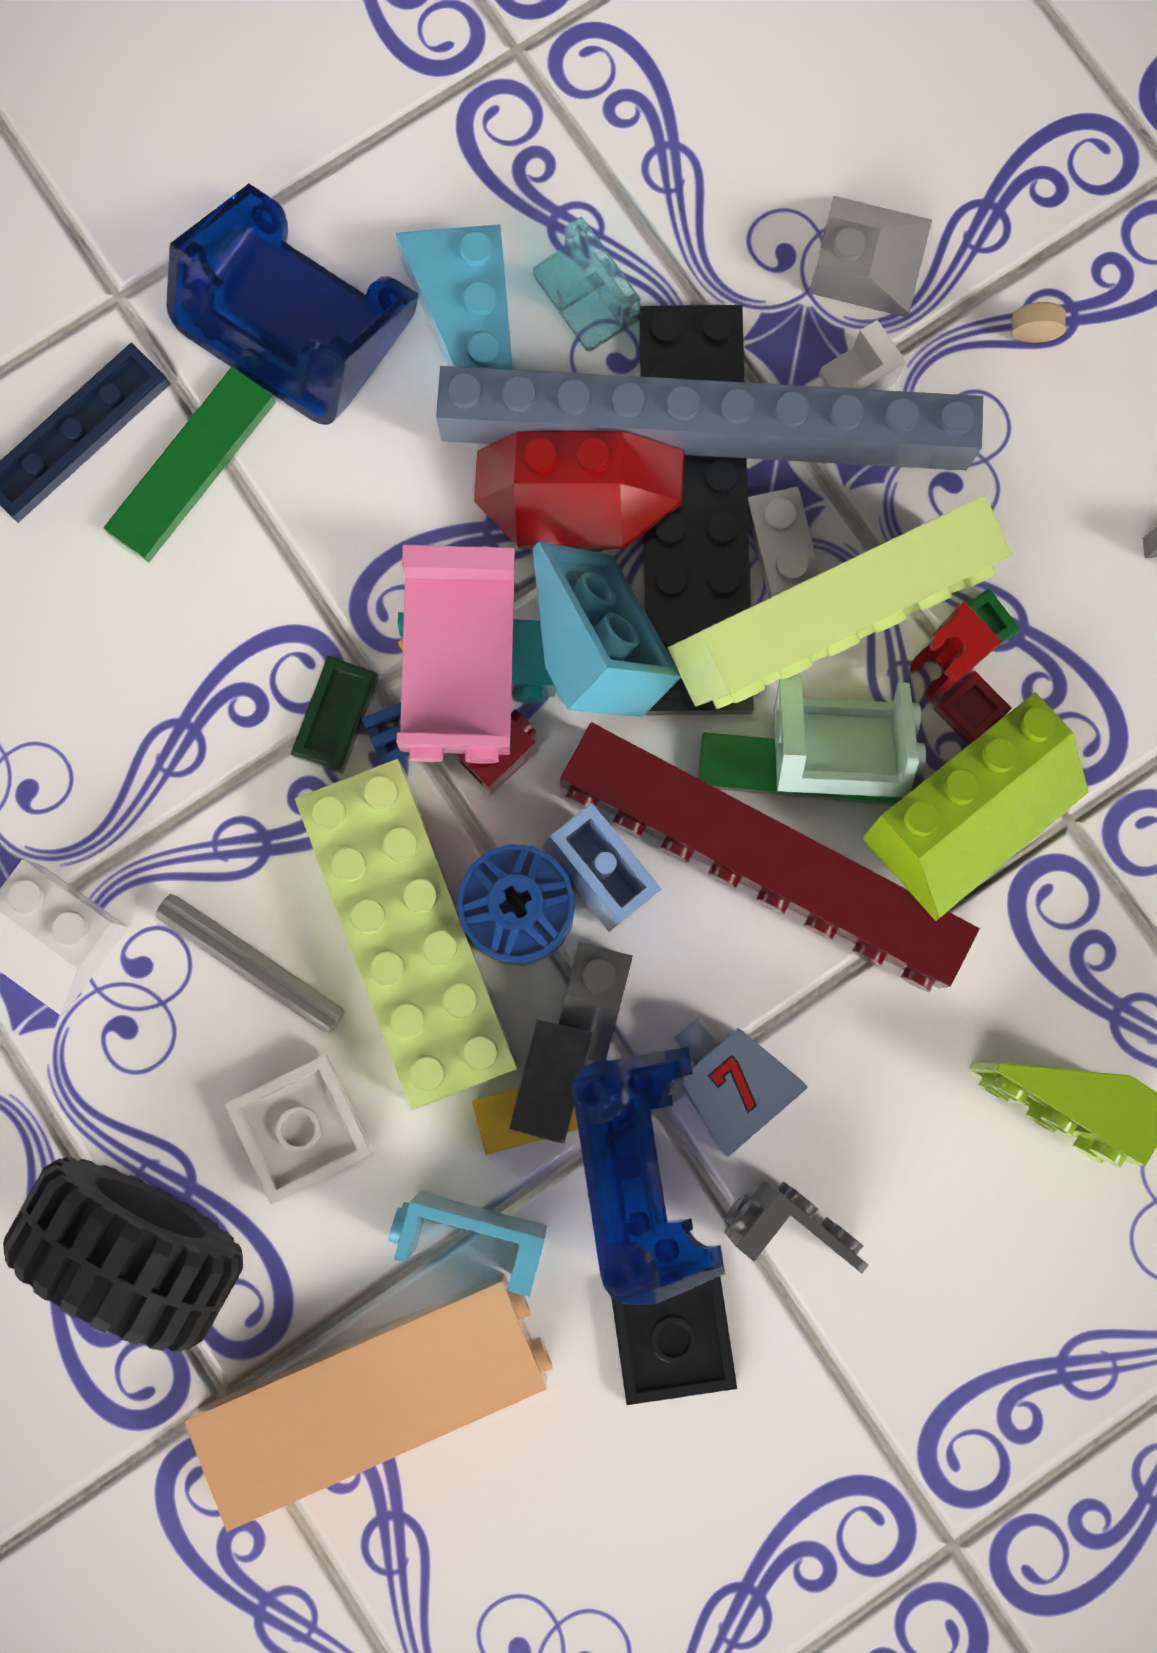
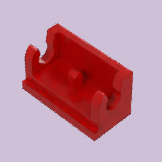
(957, 649)

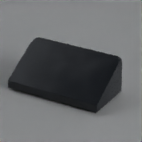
(546, 1086)

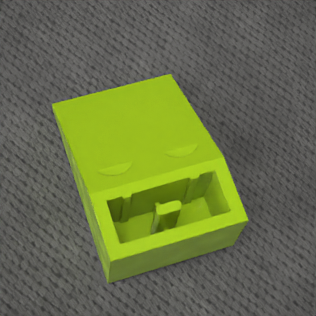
(1104, 1111)

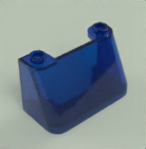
(278, 311)
(637, 1248)

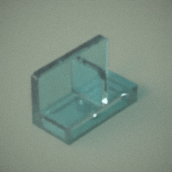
(588, 287)

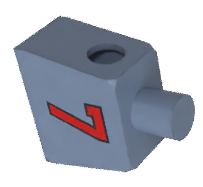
(734, 1084)

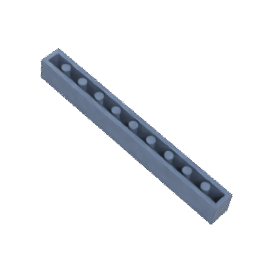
(718, 416)

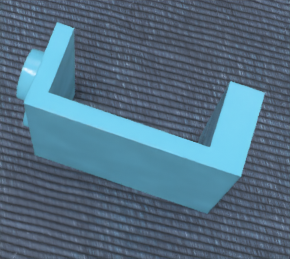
(528, 1234)

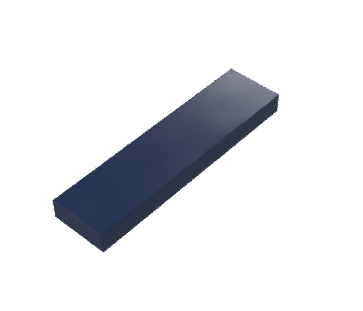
(78, 430)

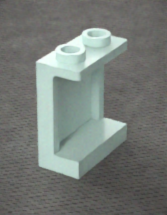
(846, 743)

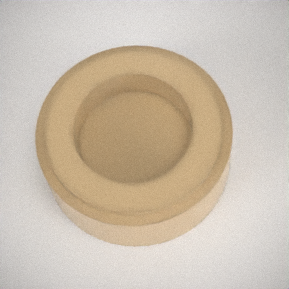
(1038, 322)

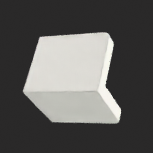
(870, 364)

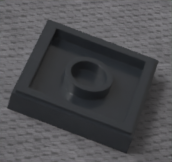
(675, 1346)

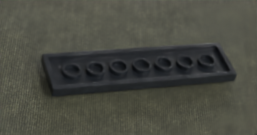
(699, 552)

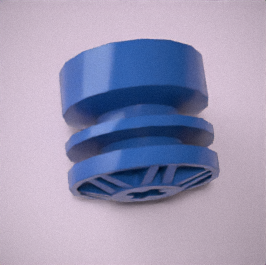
(504, 935)

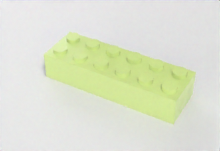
(841, 606)
(406, 934)

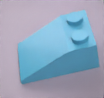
(597, 634)

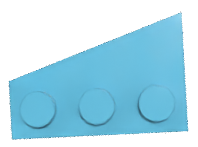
(462, 291)

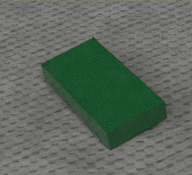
(335, 714)

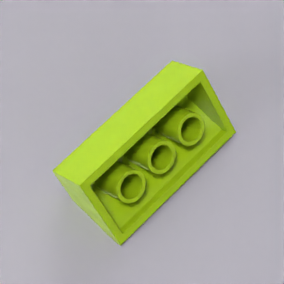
(981, 806)

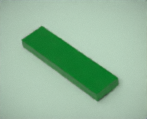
(190, 464)
(750, 766)

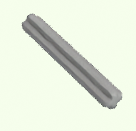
(250, 963)

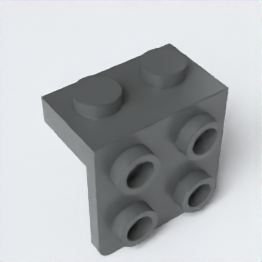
(760, 1217)

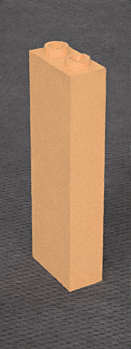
(368, 1401)

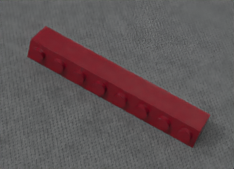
(766, 857)

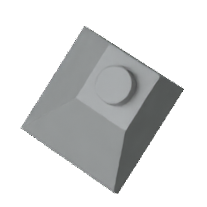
(870, 256)

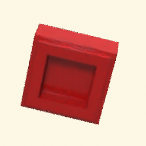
(972, 708)

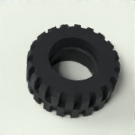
(122, 1255)

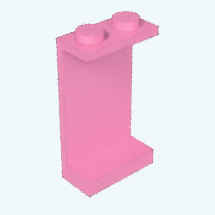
(457, 652)

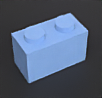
(601, 867)

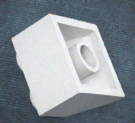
(52, 935)

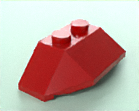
(578, 487)

